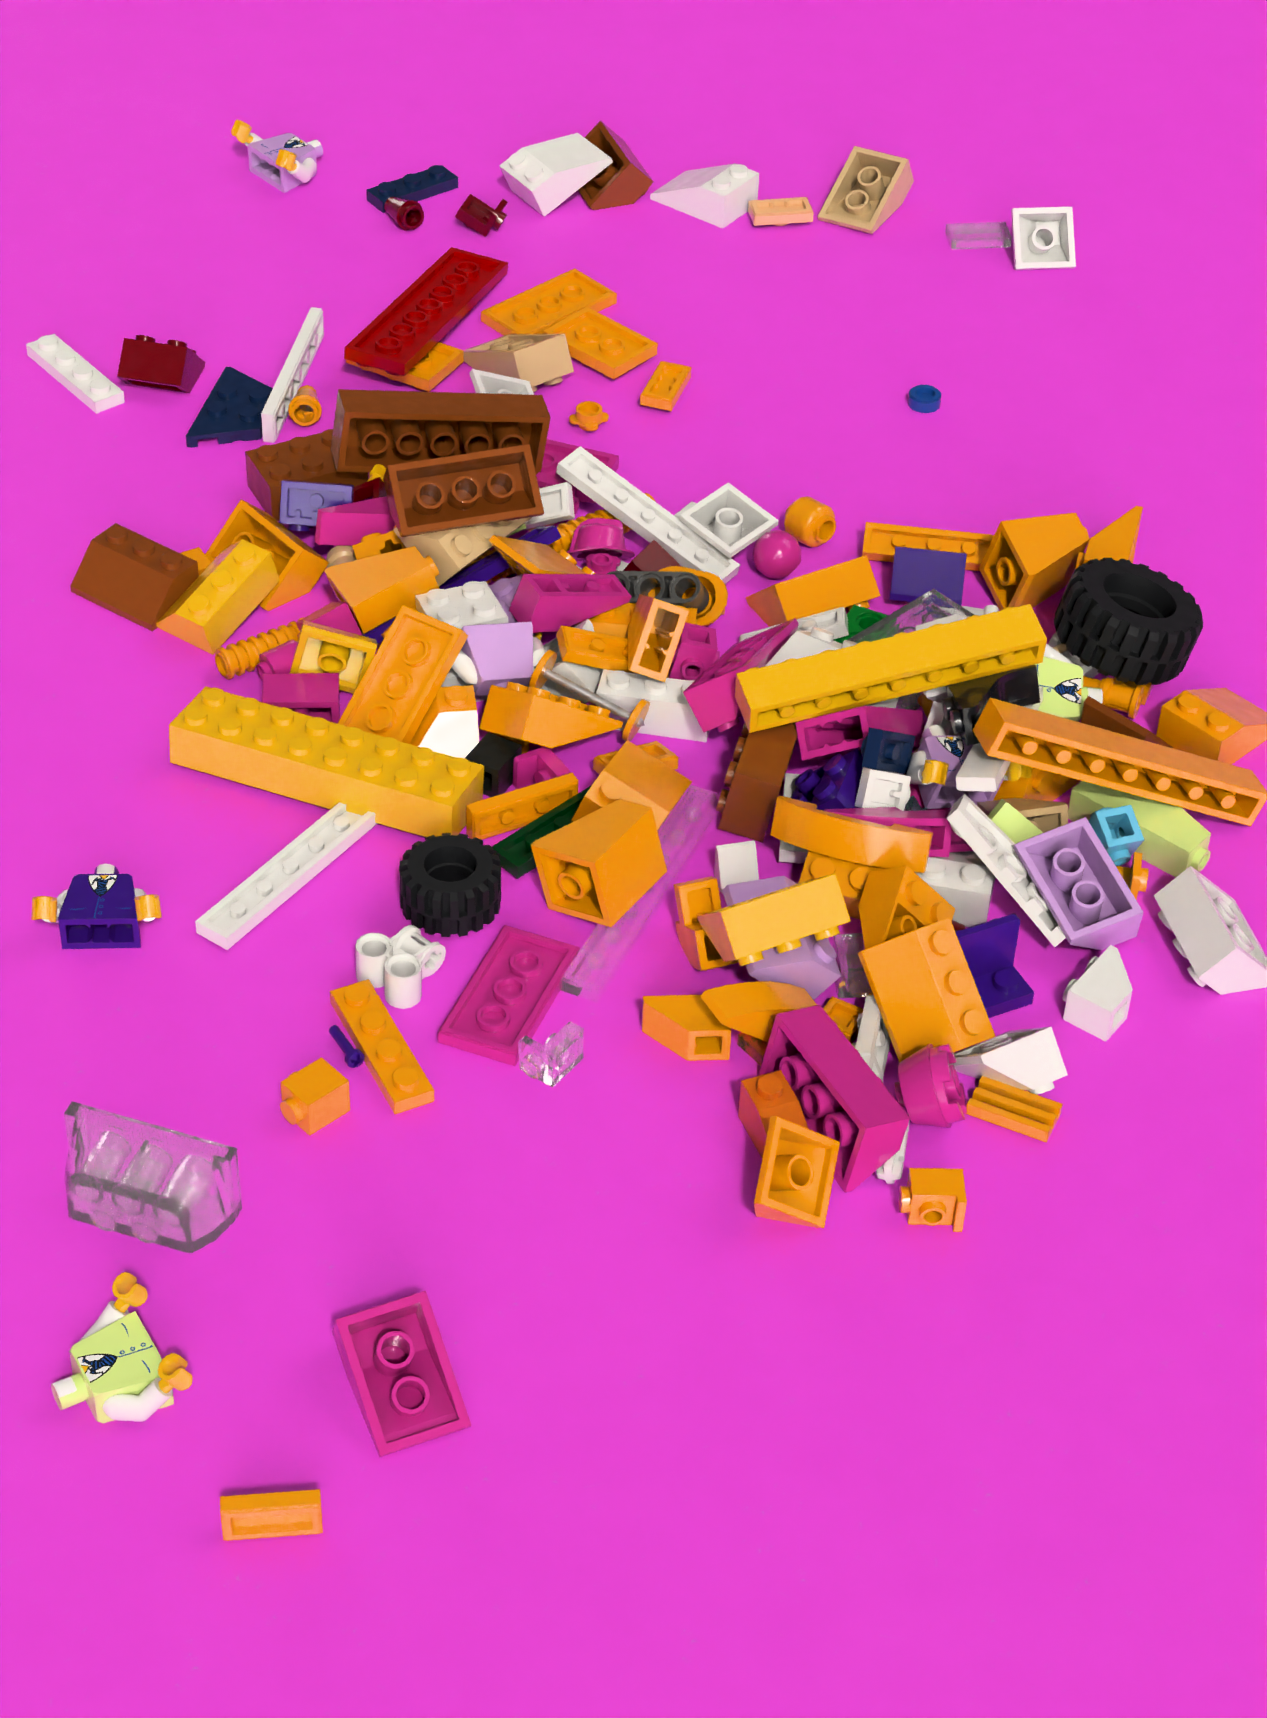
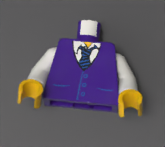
(99, 910)

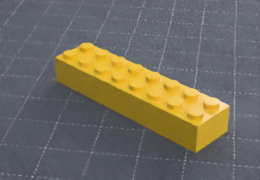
(325, 763)

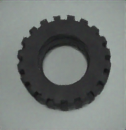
(1128, 621)

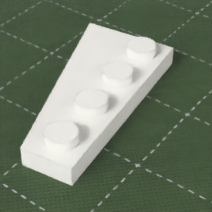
(1001, 859)

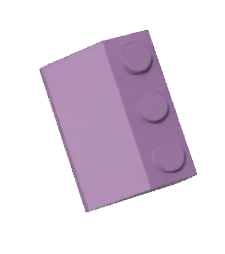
(1081, 885)
(807, 966)

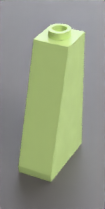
(1170, 834)

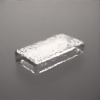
(978, 235)

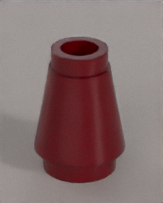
(404, 212)

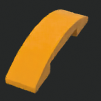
(849, 837)

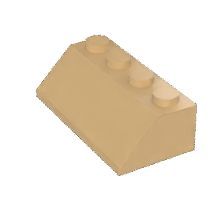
(458, 547)

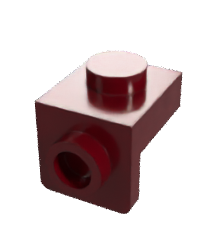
(480, 216)

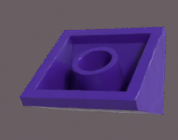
(922, 570)

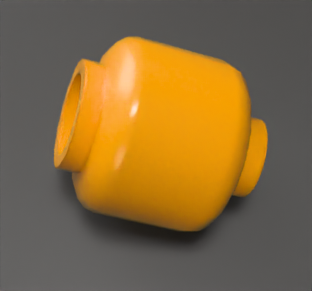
(810, 521)

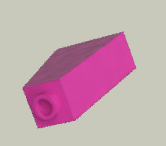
(845, 730)

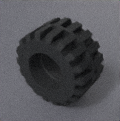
(450, 884)

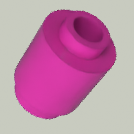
(277, 660)

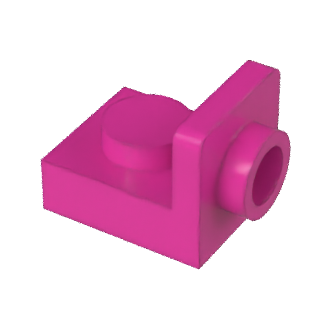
(537, 767)

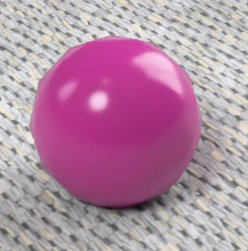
(776, 554)

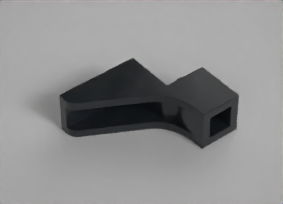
(968, 698)

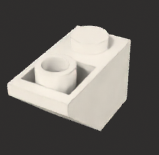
(1100, 996)

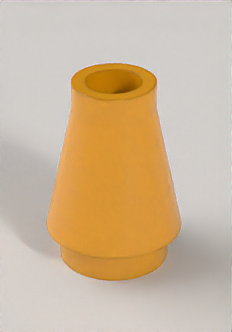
(305, 406)

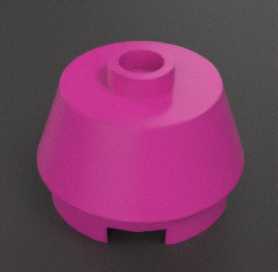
(931, 1087)

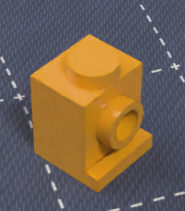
(934, 1197)

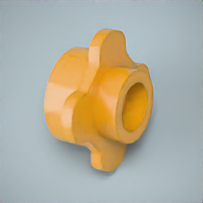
(588, 416)

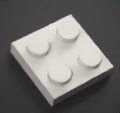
(462, 605)

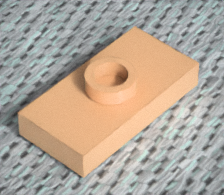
(780, 211)

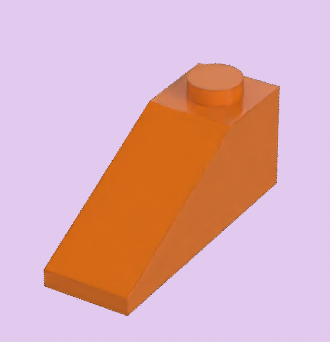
(767, 1097)

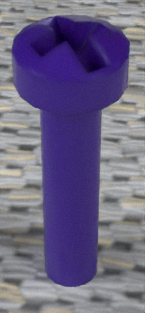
(353, 1056)

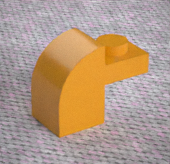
(693, 900)

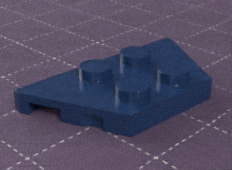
(231, 410)

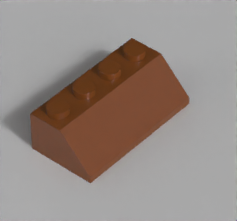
(463, 490)

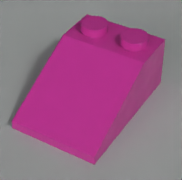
(400, 1373)

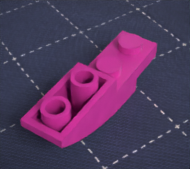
(943, 839)

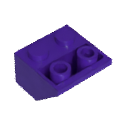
(833, 784)

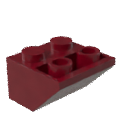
(159, 365)

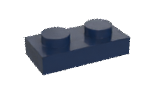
(887, 750)

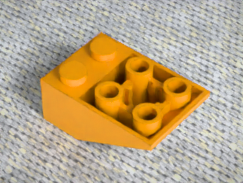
(541, 717)
(898, 903)

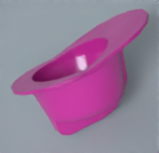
(599, 536)

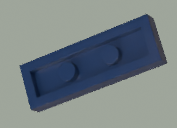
(414, 186)

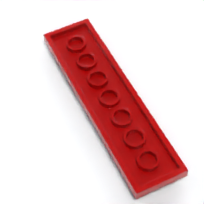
(425, 312)

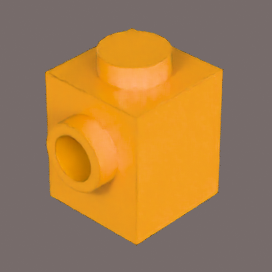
(314, 1096)

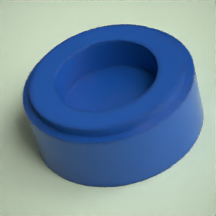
(924, 399)

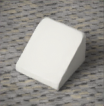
(735, 863)

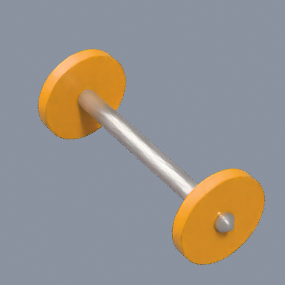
(544, 671)

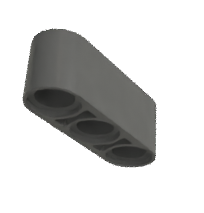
(671, 583)

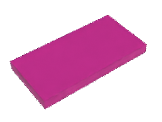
(507, 995)

